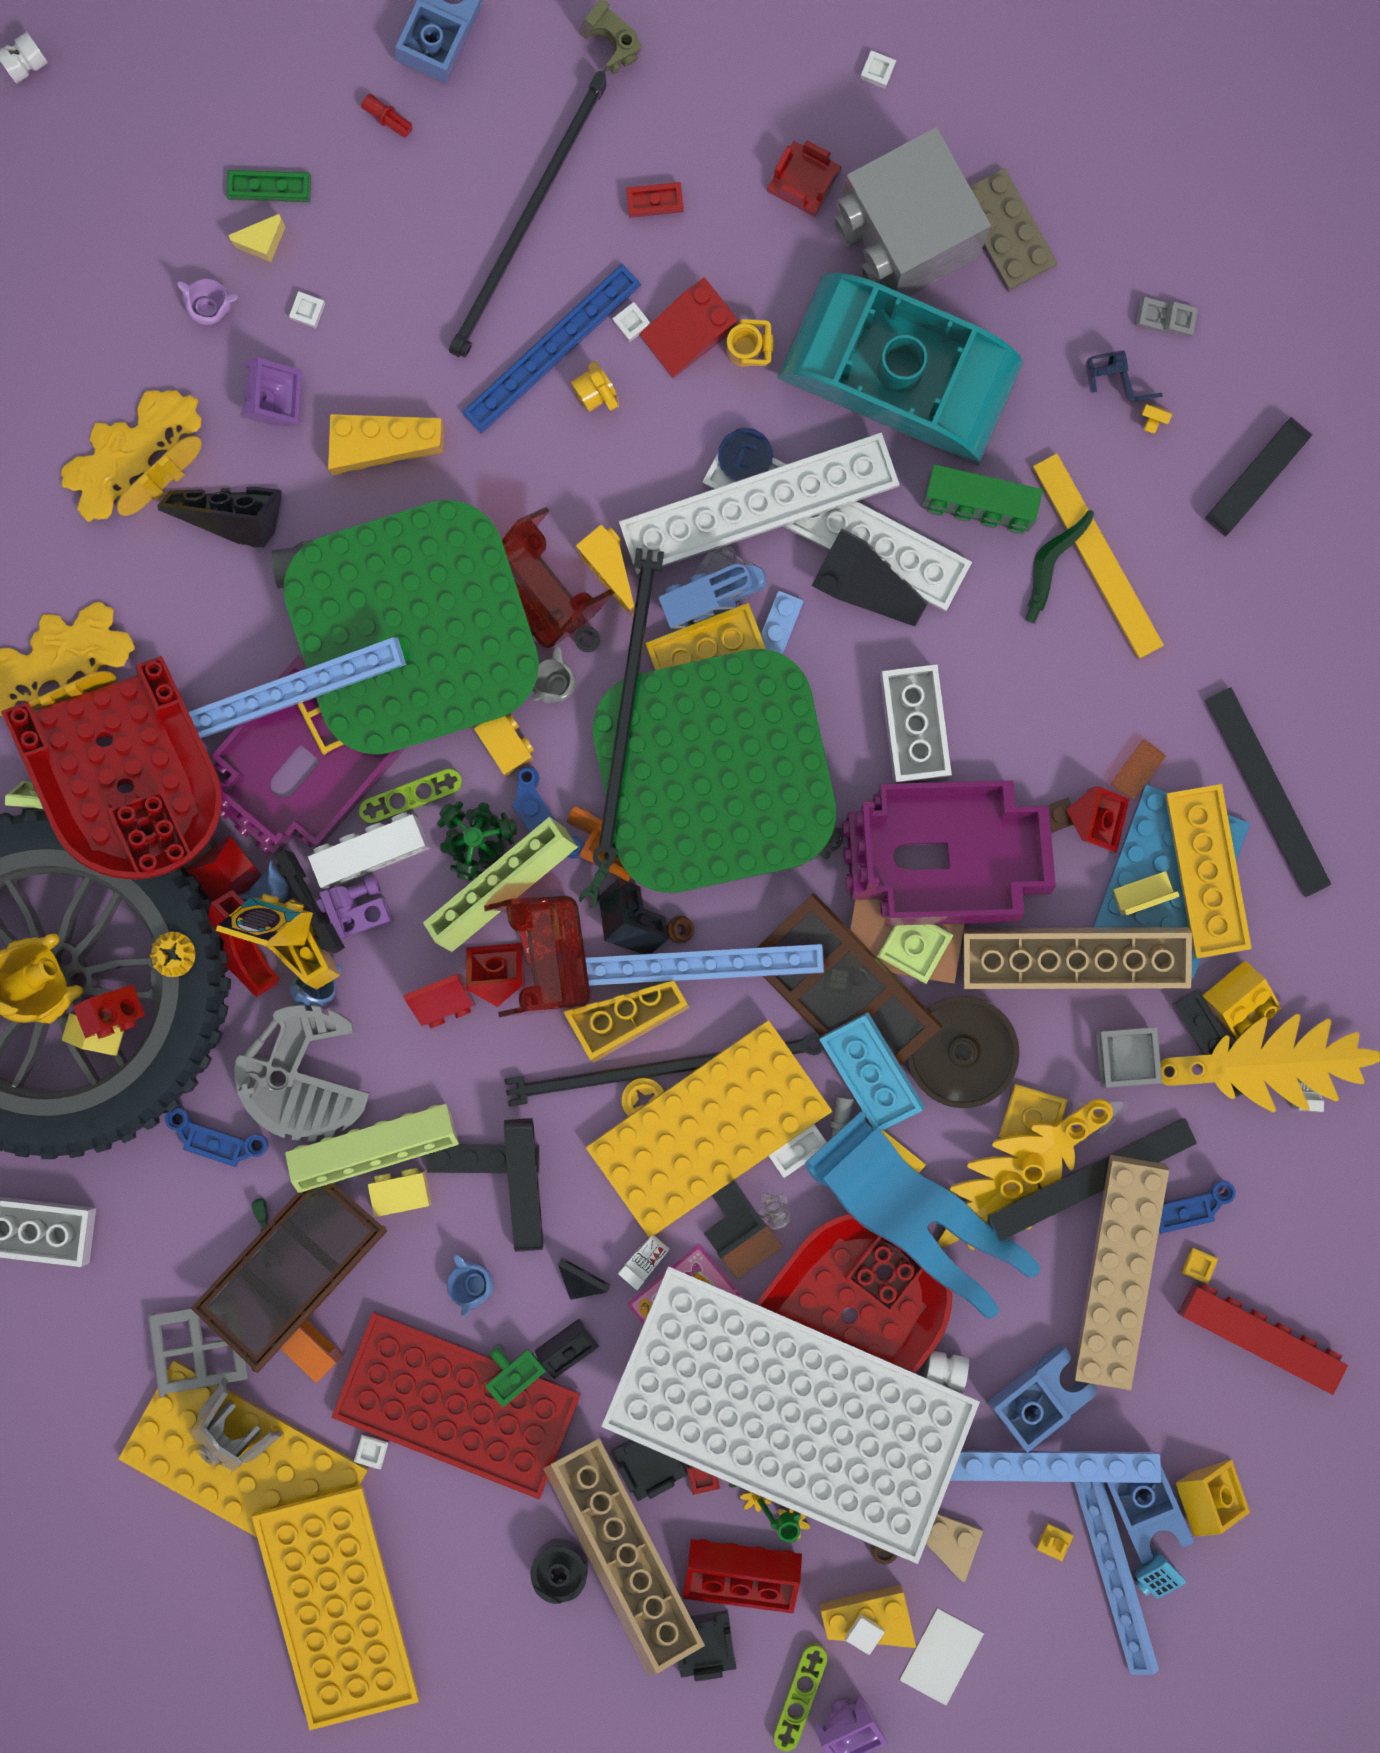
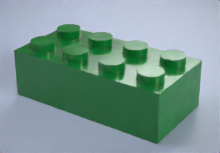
(981, 499)

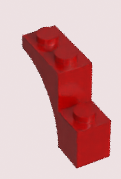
(243, 955)

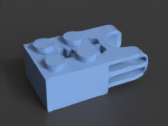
(436, 22)
(711, 594)
(1048, 1400)
(1149, 1513)

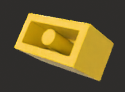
(505, 744)

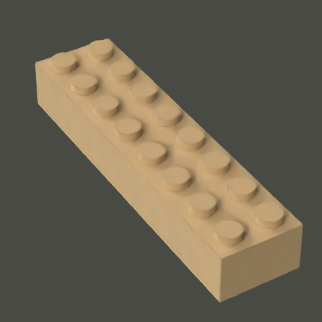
(1077, 958)
(1120, 1272)
(624, 1557)

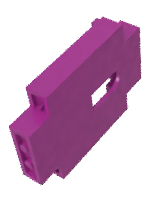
(320, 803)
(991, 846)

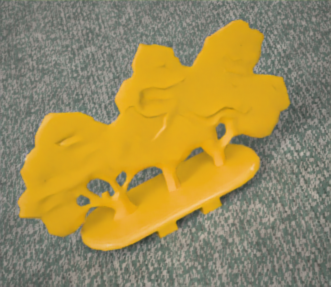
(125, 453)
(60, 653)

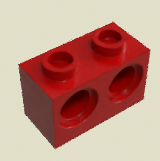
(109, 1011)

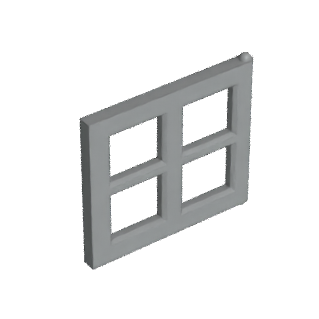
(197, 1348)

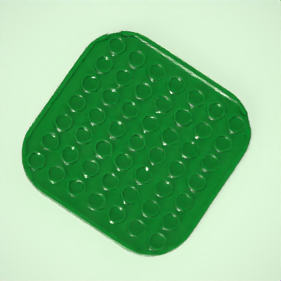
(449, 598)
(718, 772)

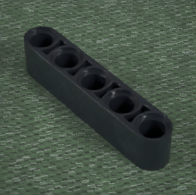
(1258, 476)
(523, 1184)

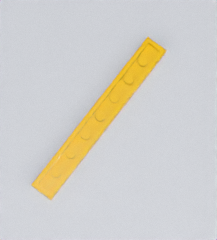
(1098, 558)

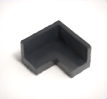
(627, 922)
(740, 1221)

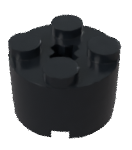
(567, 1585)

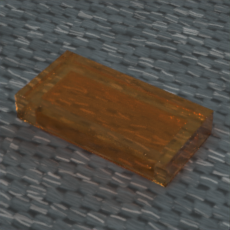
(1138, 769)
(752, 1252)

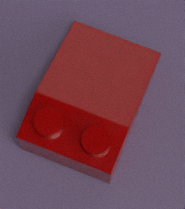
(689, 327)
(440, 1000)

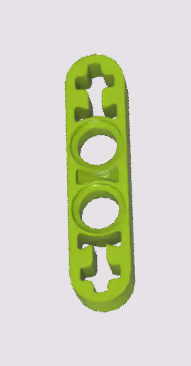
(410, 795)
(800, 1696)

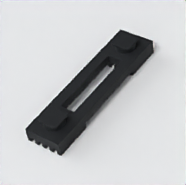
(291, 869)

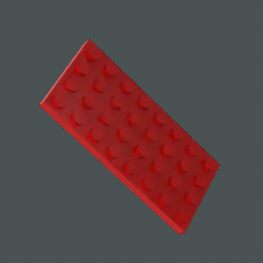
(437, 1403)

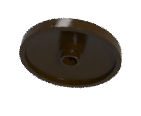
(969, 1056)

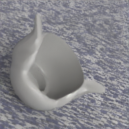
(554, 680)

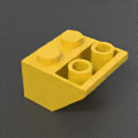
(1241, 999)

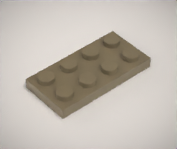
(1014, 238)

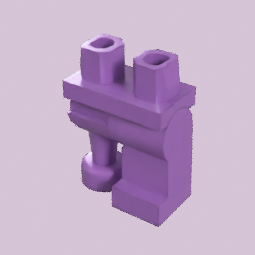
(346, 915)

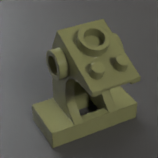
(623, 38)

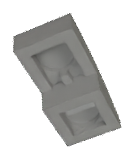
(1166, 317)

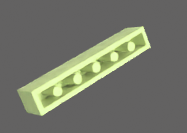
(501, 881)
(371, 1148)

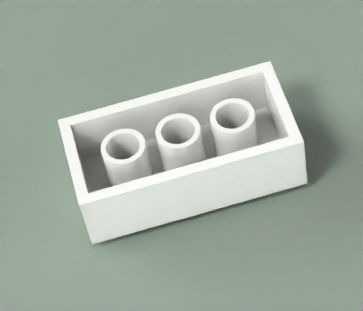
(915, 724)
(369, 851)
(46, 1231)

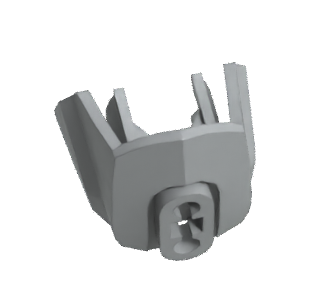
(215, 1444)

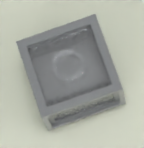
(1128, 1057)

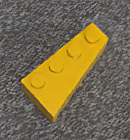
(379, 440)
(618, 1021)

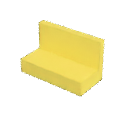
(1144, 893)

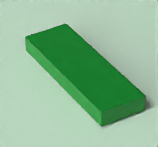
(268, 186)

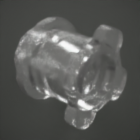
(774, 1210)

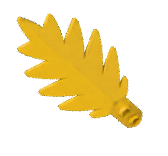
(1276, 1064)
(1033, 1161)

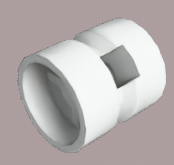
(22, 57)
(947, 1371)

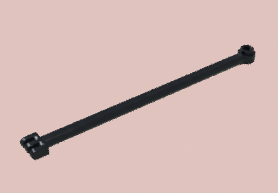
(460, 344)
(627, 702)
(629, 1073)

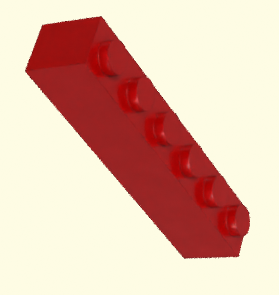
(1263, 1339)

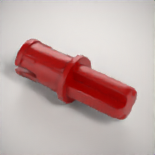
(386, 115)

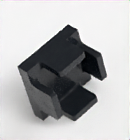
(646, 1470)
(718, 1650)

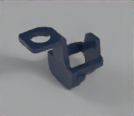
(1116, 364)

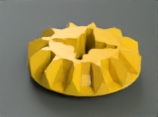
(184, 950)
(630, 1094)

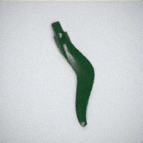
(1045, 562)

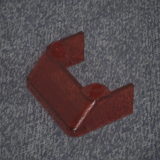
(546, 602)
(554, 950)

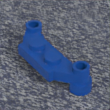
(532, 808)
(214, 1143)
(1195, 1209)

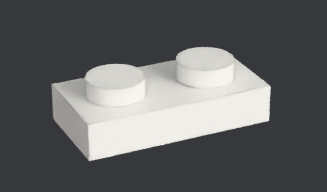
(797, 1151)

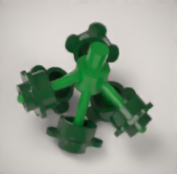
(458, 843)

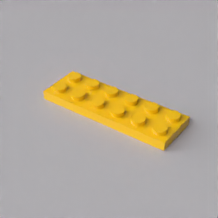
(1208, 871)

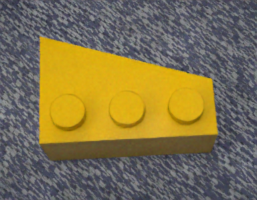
(308, 960)
(882, 1606)

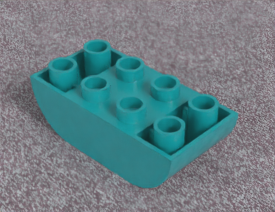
(902, 364)

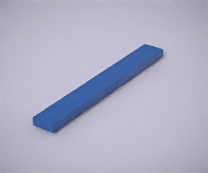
(551, 348)

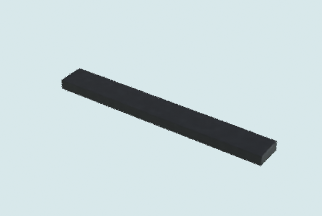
(1268, 792)
(1086, 1180)

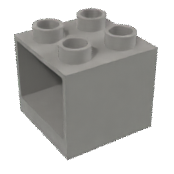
(912, 215)

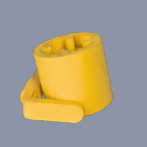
(746, 343)
(594, 389)

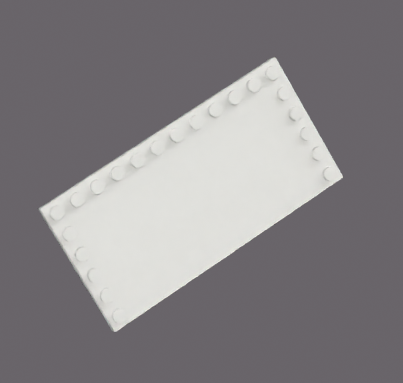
(791, 1415)

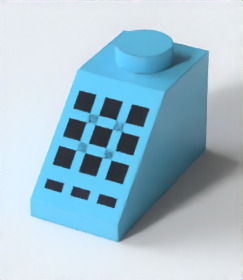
(1158, 1576)

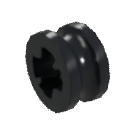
(596, 641)

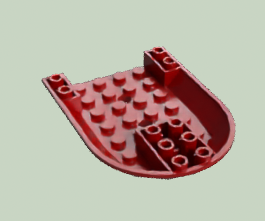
(151, 749)
(836, 1269)

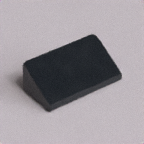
(566, 1348)

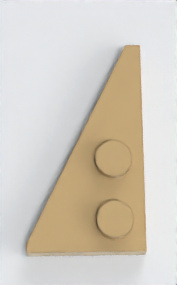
(954, 1543)

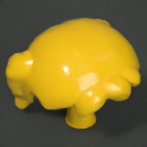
(33, 981)

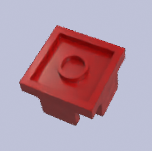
(804, 176)

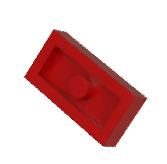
(654, 199)

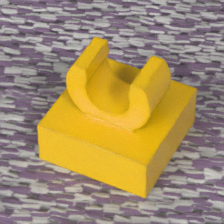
(1155, 415)
(1054, 1541)

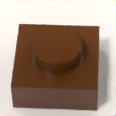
(1058, 815)

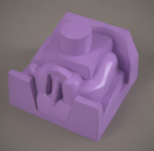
(272, 393)
(851, 1729)

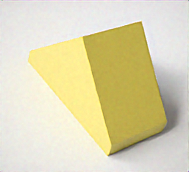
(260, 238)
(74, 1035)

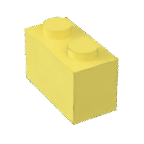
(399, 1193)

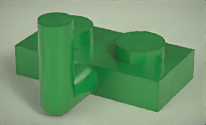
(514, 1376)

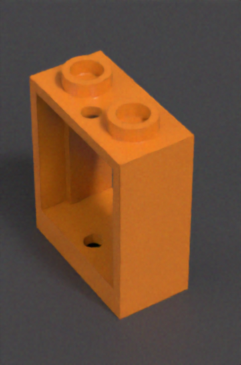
(312, 1351)

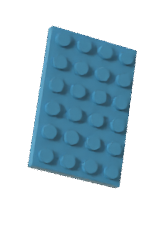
(1149, 851)

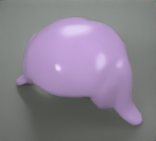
(206, 300)

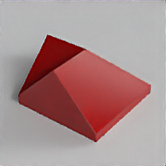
(1099, 817)
(224, 870)
(494, 971)

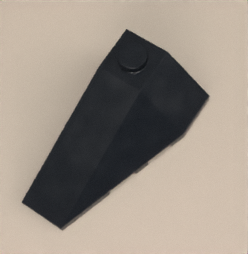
(236, 516)
(863, 579)

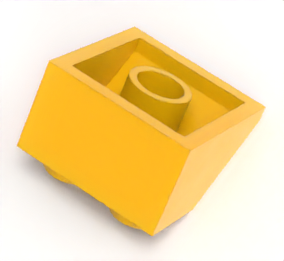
(1212, 1498)

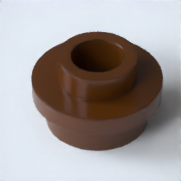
(687, 929)

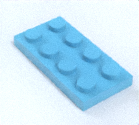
(872, 1072)

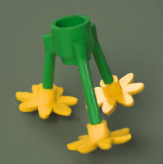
(787, 1524)

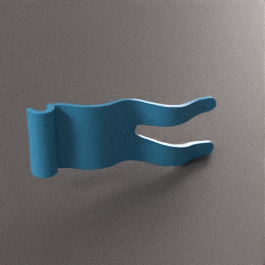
(900, 1205)

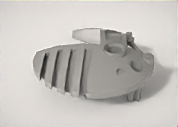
(301, 1102)

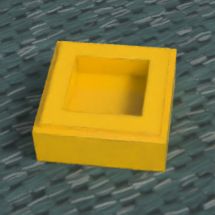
(1199, 1265)

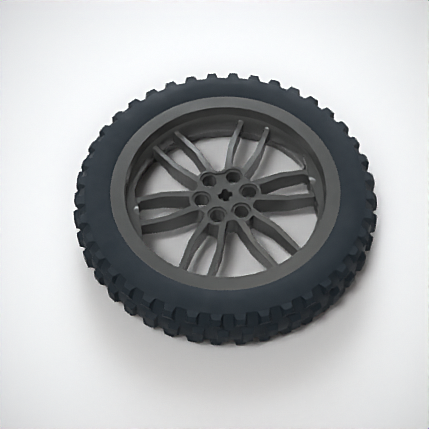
(184, 1006)

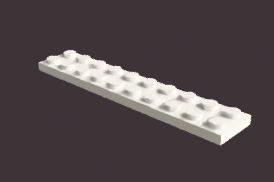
(762, 502)
(921, 562)

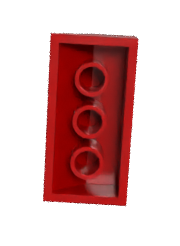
(742, 1575)

